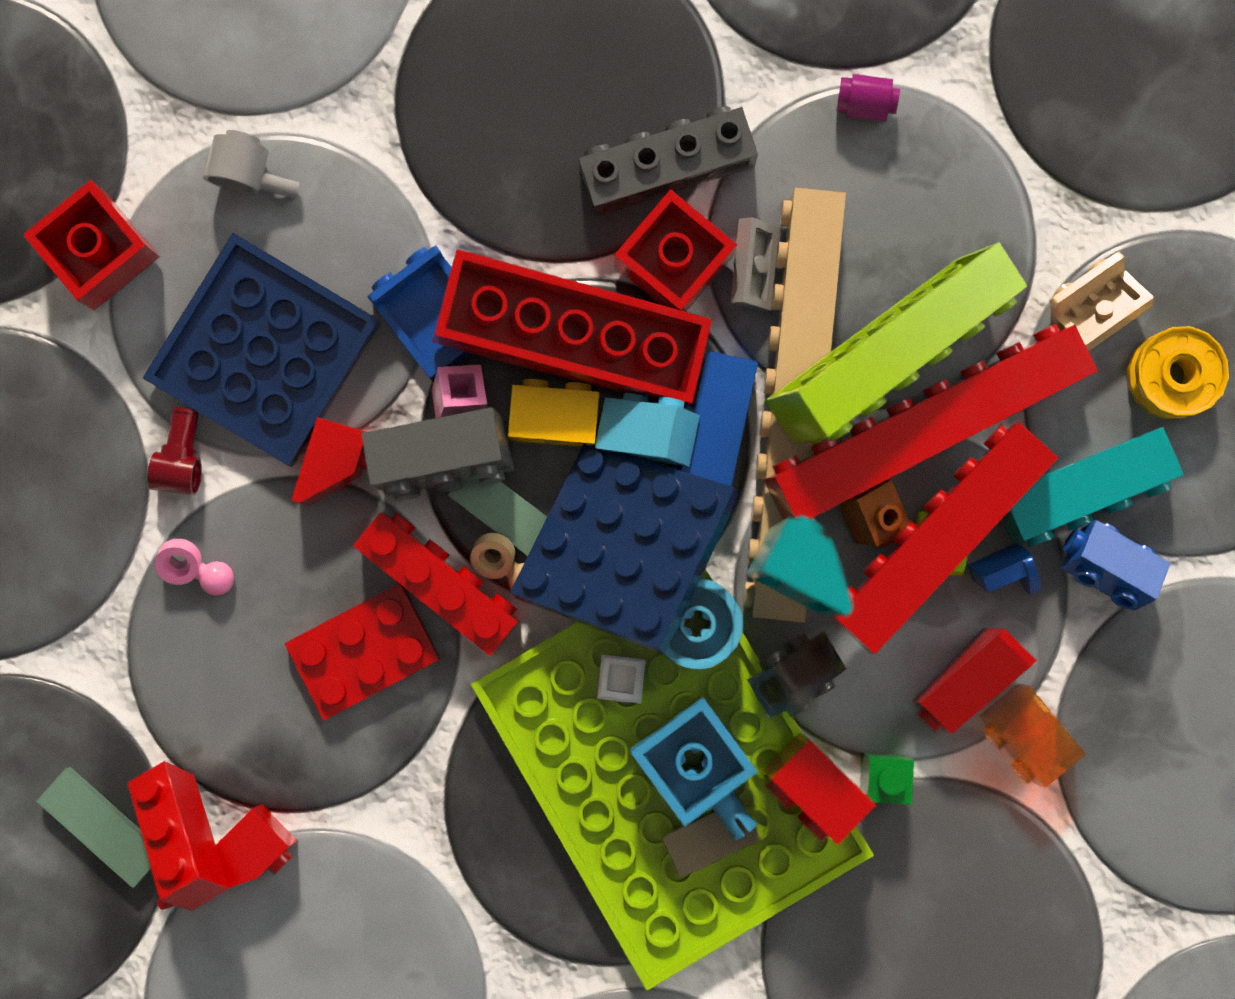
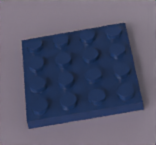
(262, 349)
(625, 546)

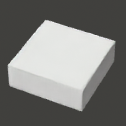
(621, 678)

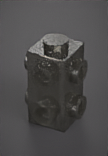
(796, 675)

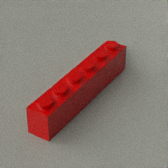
(945, 535)

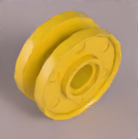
(1203, 368)

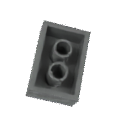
(438, 453)

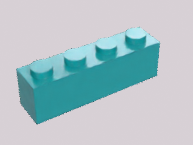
(1094, 484)

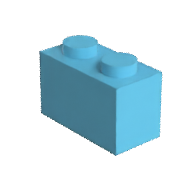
(648, 430)

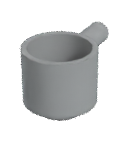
(239, 164)

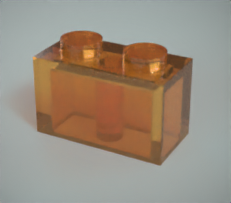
(1031, 736)

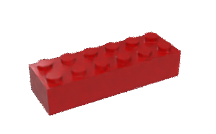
(570, 329)

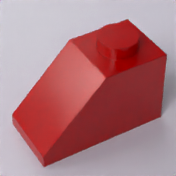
(331, 461)

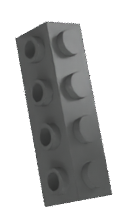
(668, 160)

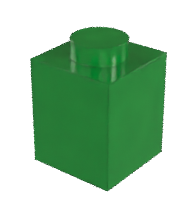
(887, 778)

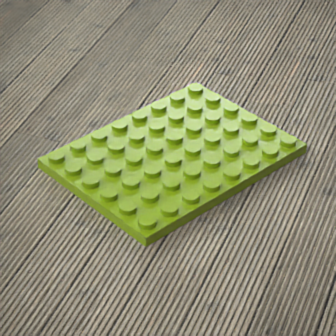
(614, 816)

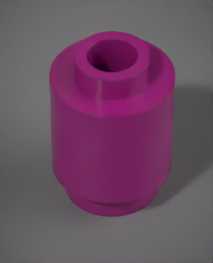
(868, 97)

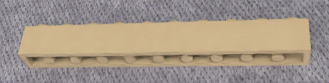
(799, 341)

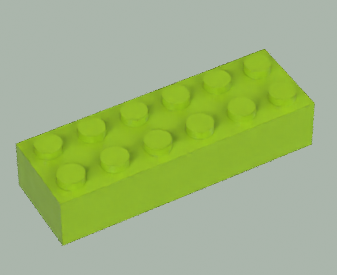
(896, 345)

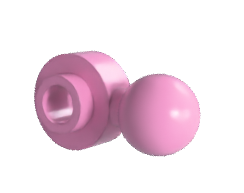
(214, 578)

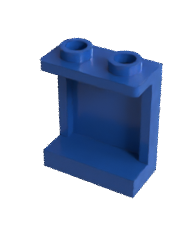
(412, 306)

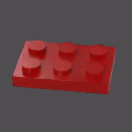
(362, 651)

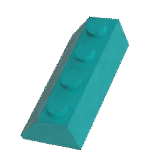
(802, 567)

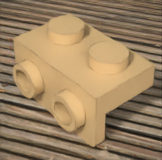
(1100, 301)

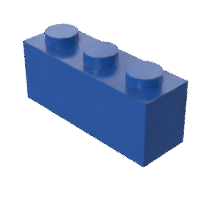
(723, 405)

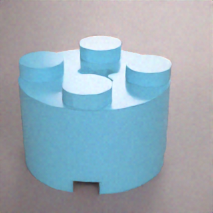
(719, 638)

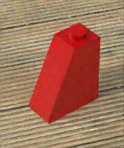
(972, 680)

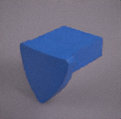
(1006, 567)

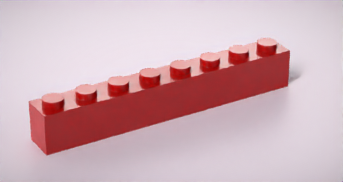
(930, 425)

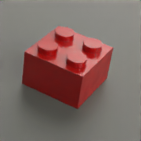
(91, 245)
(674, 253)
(825, 794)

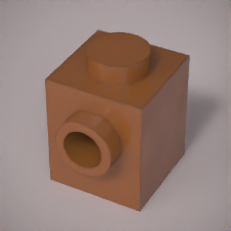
(875, 515)

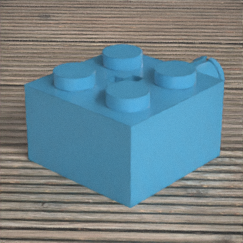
(710, 786)

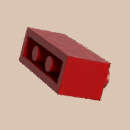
(177, 836)

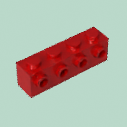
(436, 583)

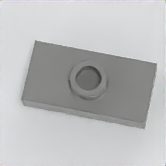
(754, 264)

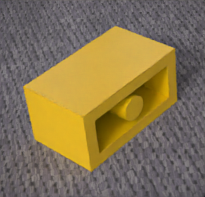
(553, 414)

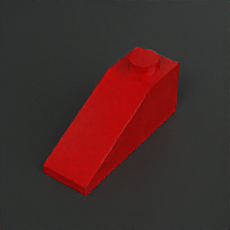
(252, 848)

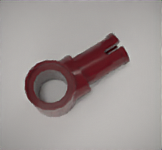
(176, 466)

